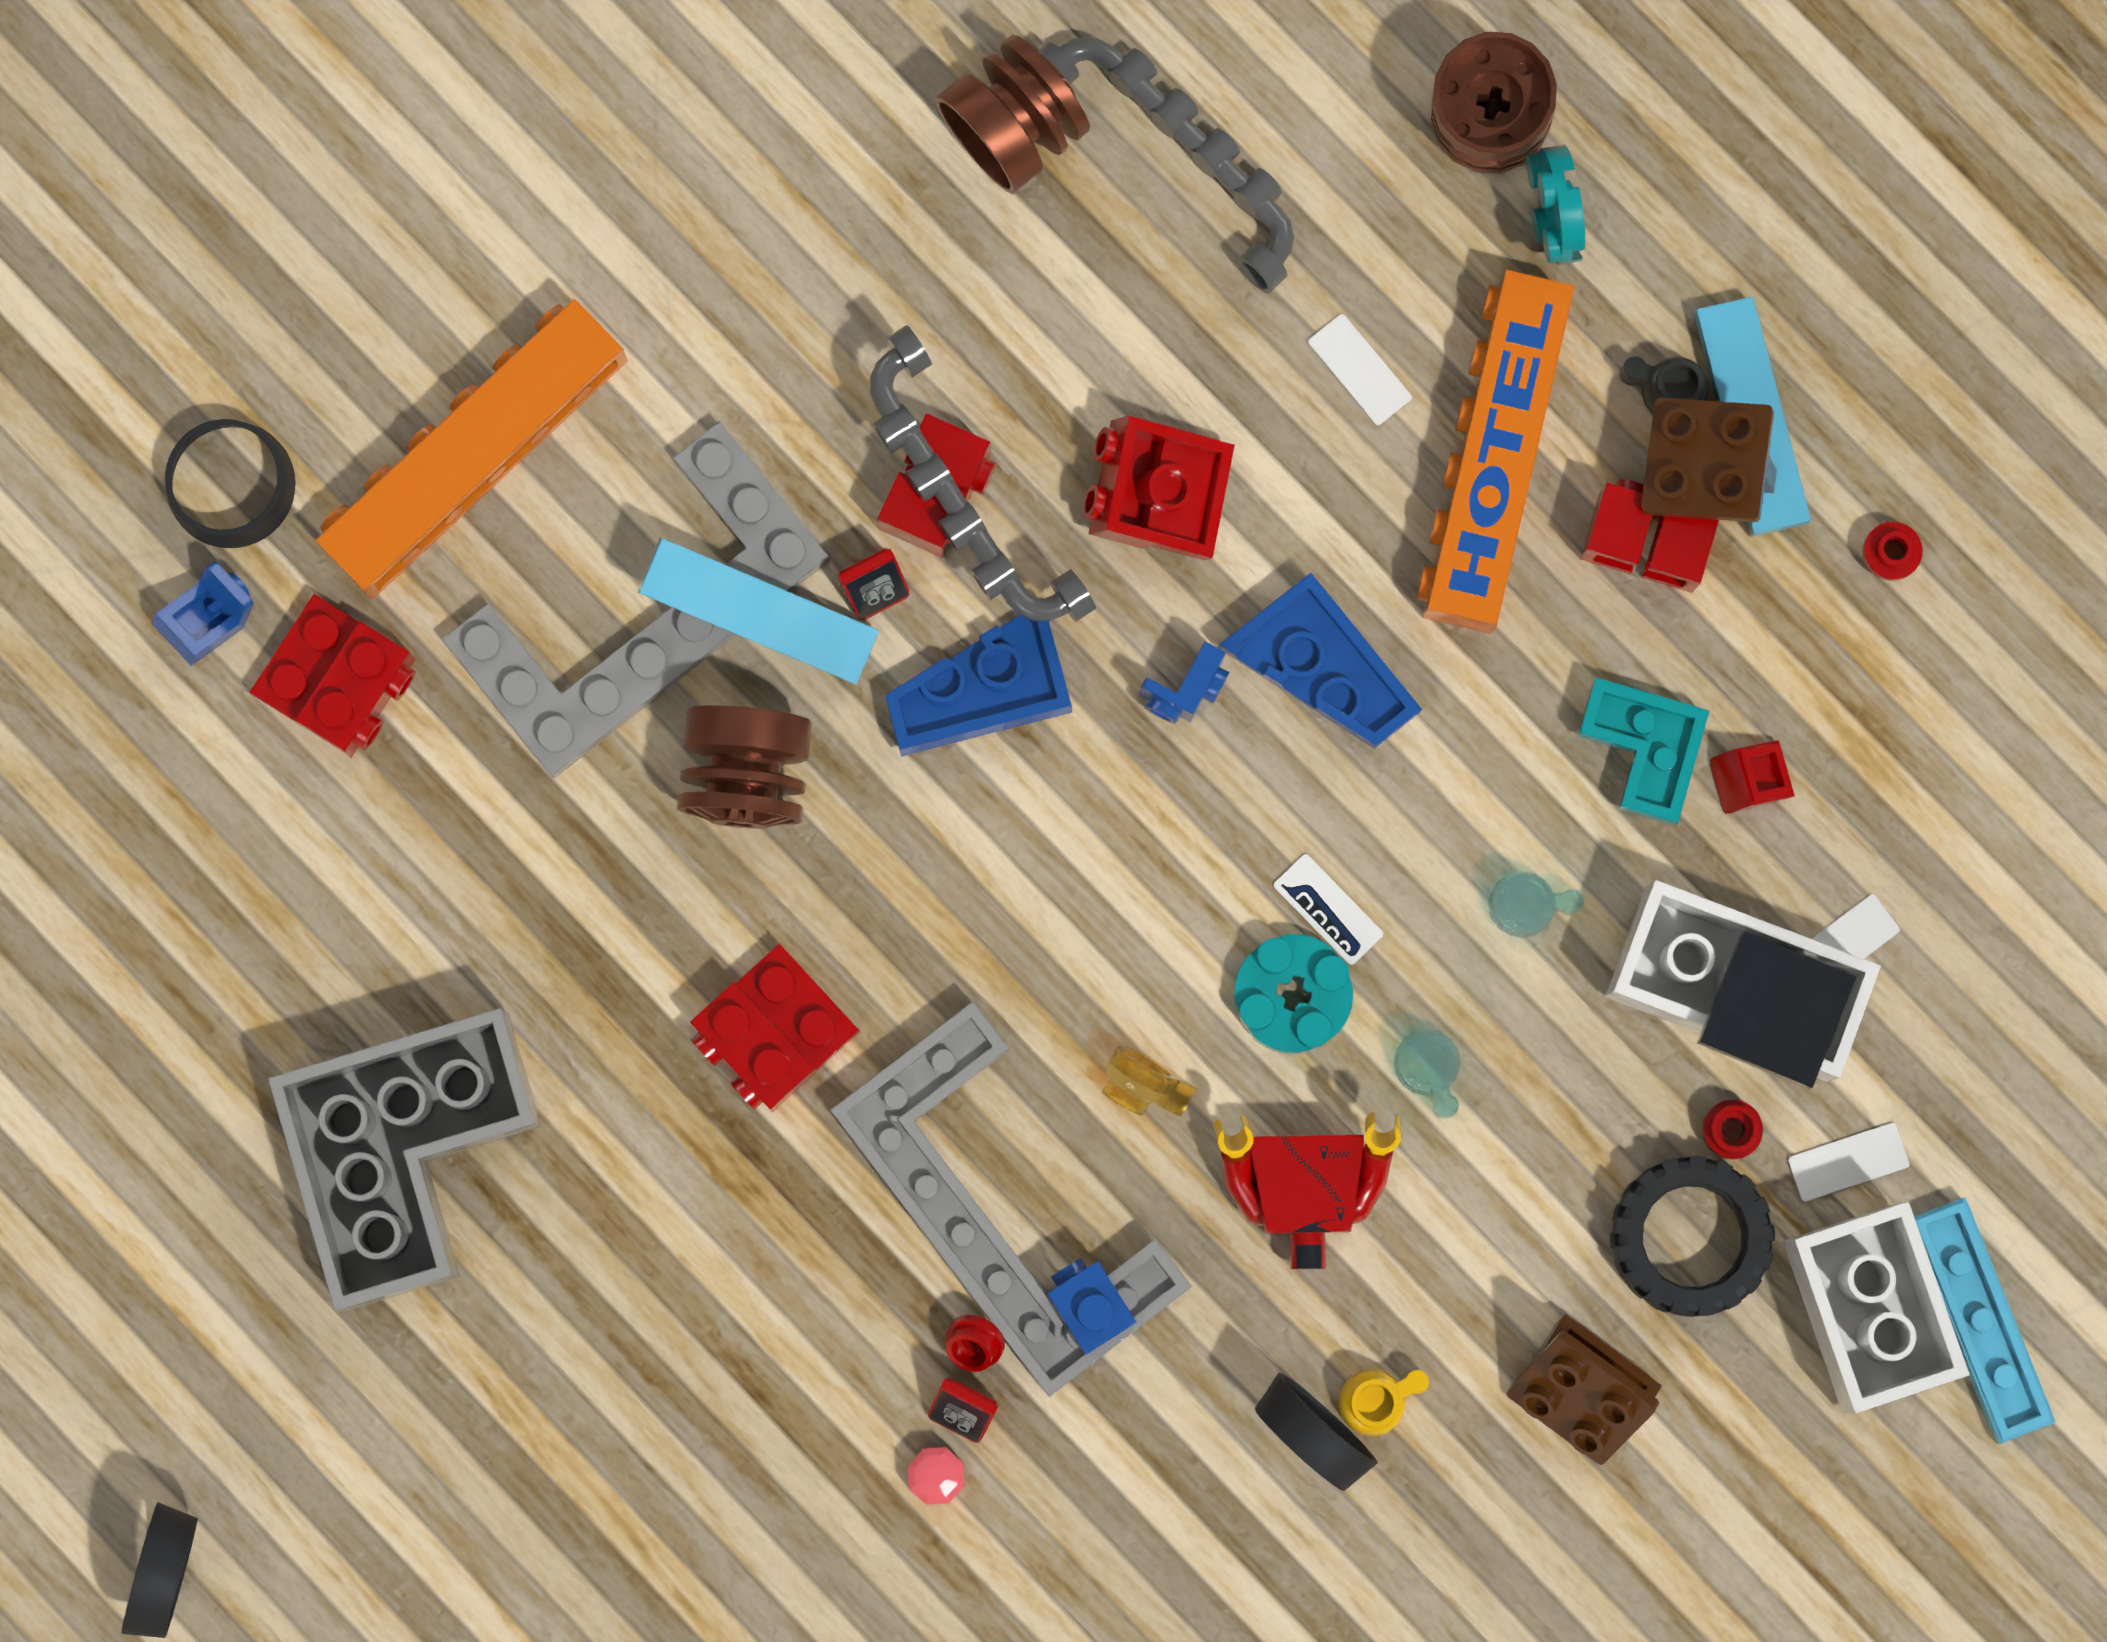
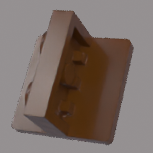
(1709, 460)
(1585, 1391)

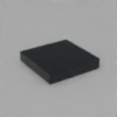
(1776, 1009)

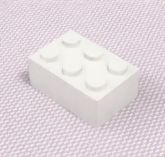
(1876, 1308)

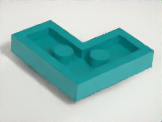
(1661, 736)

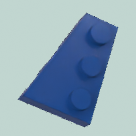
(1324, 662)
(985, 689)

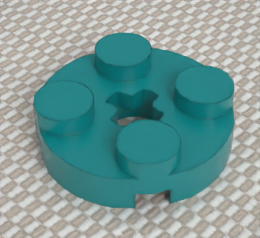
(1560, 217)
(1323, 977)

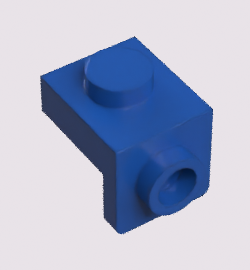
(205, 614)
(1202, 682)
(1089, 1304)

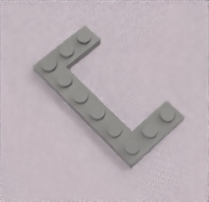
(572, 723)
(884, 1128)

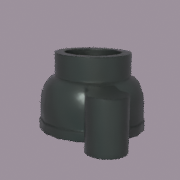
(1670, 378)

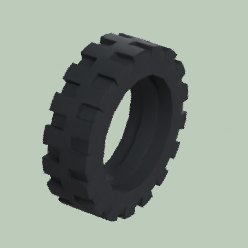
(1752, 1217)

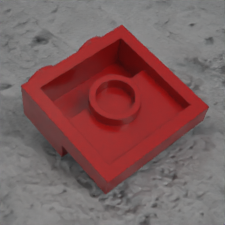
(1158, 487)
(335, 676)
(772, 1029)

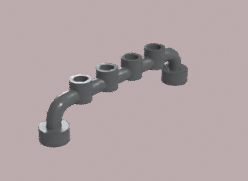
(1211, 153)
(962, 523)

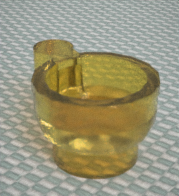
(1140, 1081)

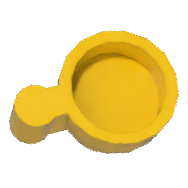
(1375, 1401)

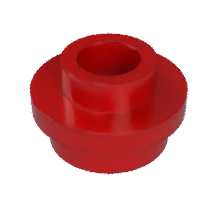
(1880, 563)
(1751, 1129)
(973, 1343)

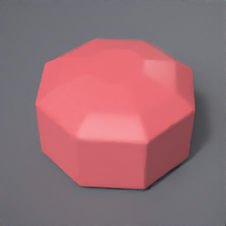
(936, 1475)

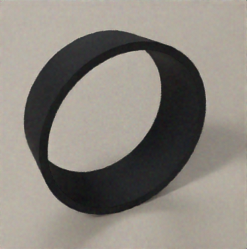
(261, 526)
(1314, 1433)
(159, 1572)

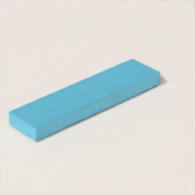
(1743, 374)
(758, 611)
(1983, 1323)

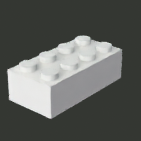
(1683, 949)

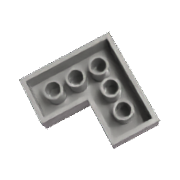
(364, 1141)

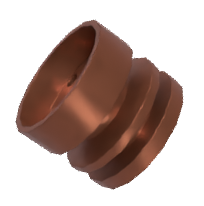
(1499, 69)
(1022, 106)
(744, 765)

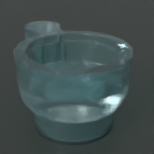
(1525, 904)
(1428, 1066)

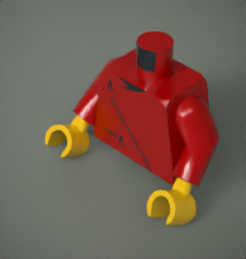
(1307, 1182)

